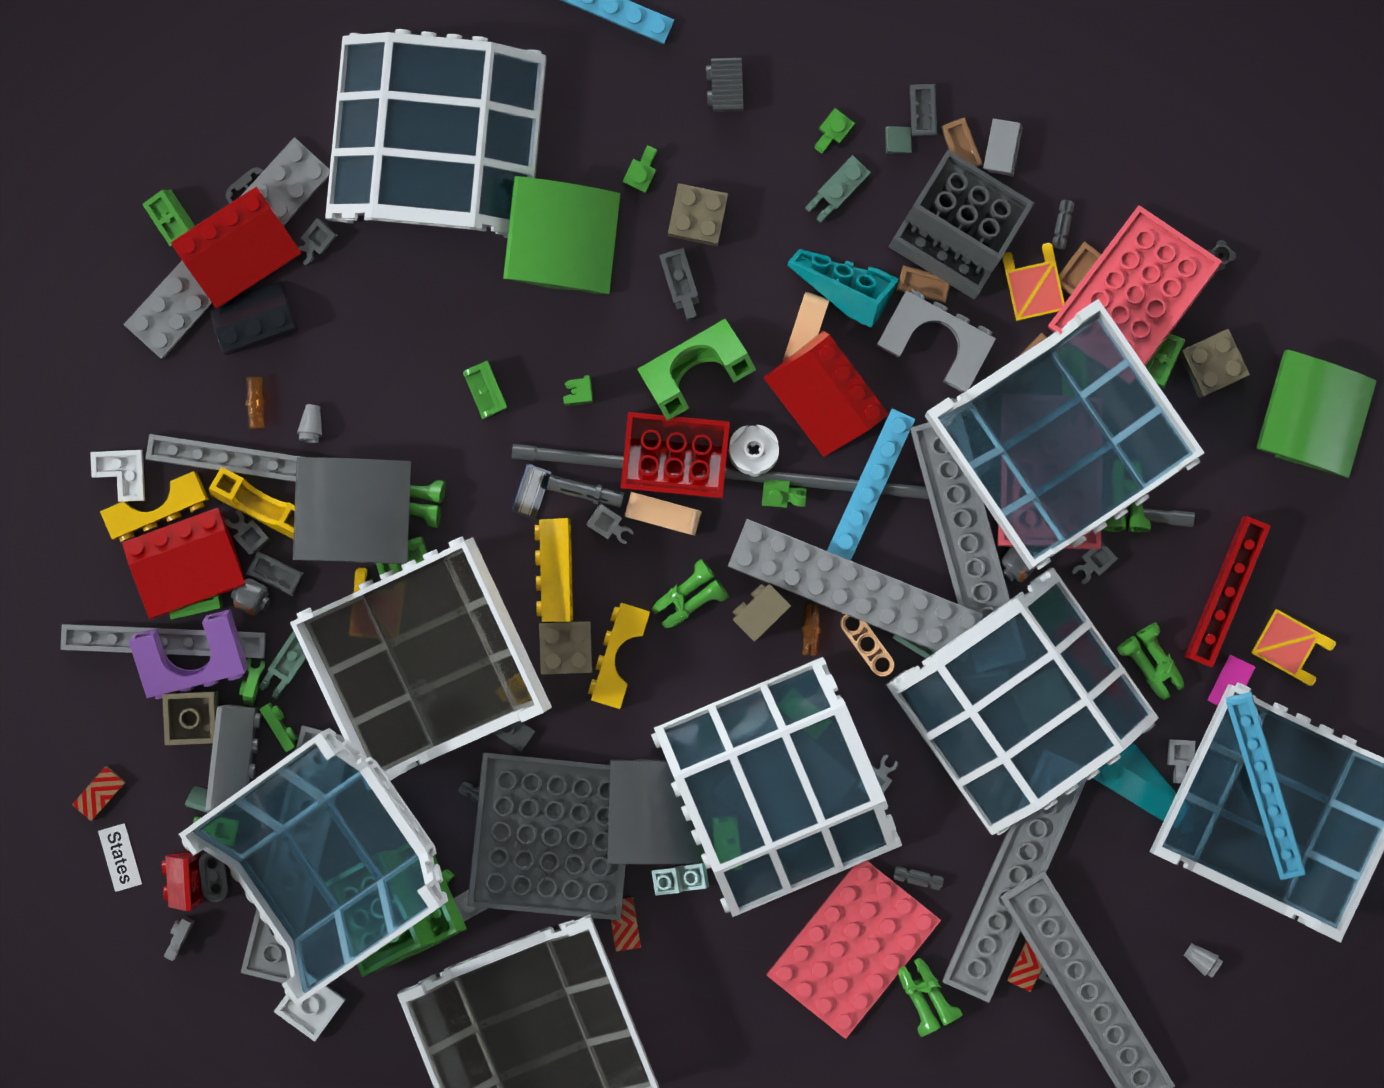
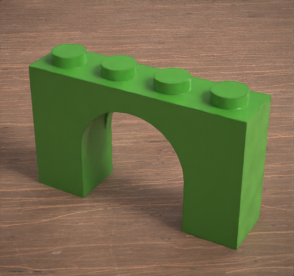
(712, 345)

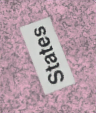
(120, 857)

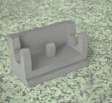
(1003, 147)

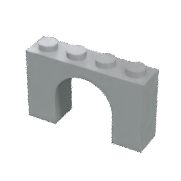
(971, 342)

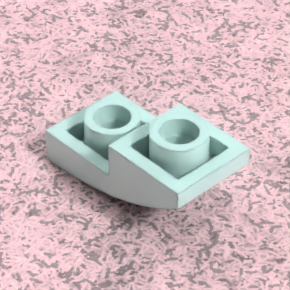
(680, 878)

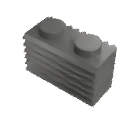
(726, 85)

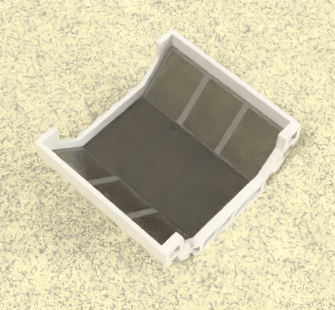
(421, 660)
(529, 1017)

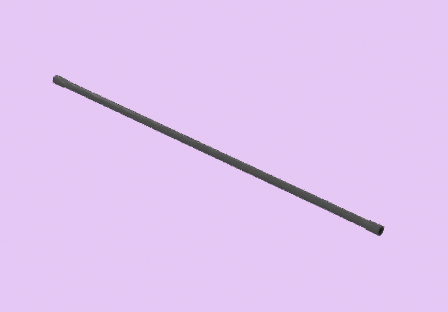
(533, 453)

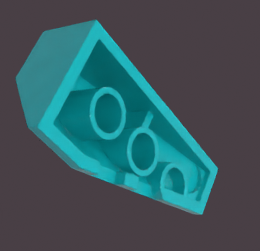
(853, 290)
(1138, 782)

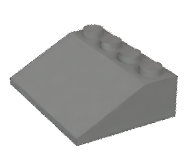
(232, 752)

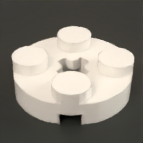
(753, 464)

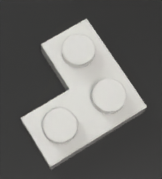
(128, 469)

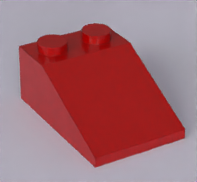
(183, 881)

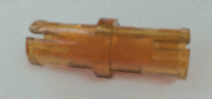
(255, 402)
(811, 629)

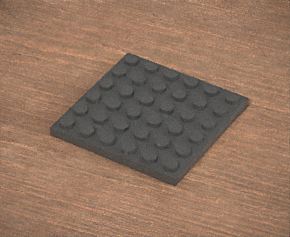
(544, 839)

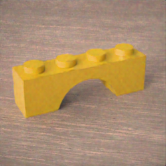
(184, 494)
(244, 497)
(609, 686)

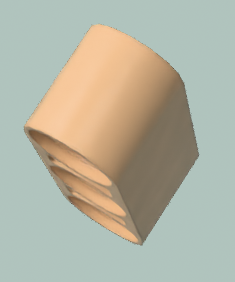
(807, 322)
(663, 513)
(875, 653)

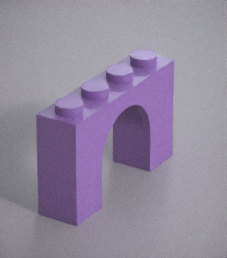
(162, 676)

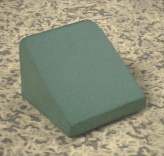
(898, 140)
(197, 799)

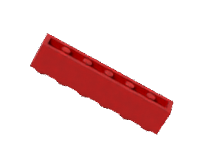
(1227, 591)

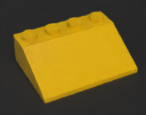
(555, 569)

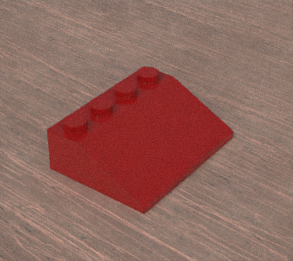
(236, 247)
(825, 394)
(675, 455)
(184, 563)

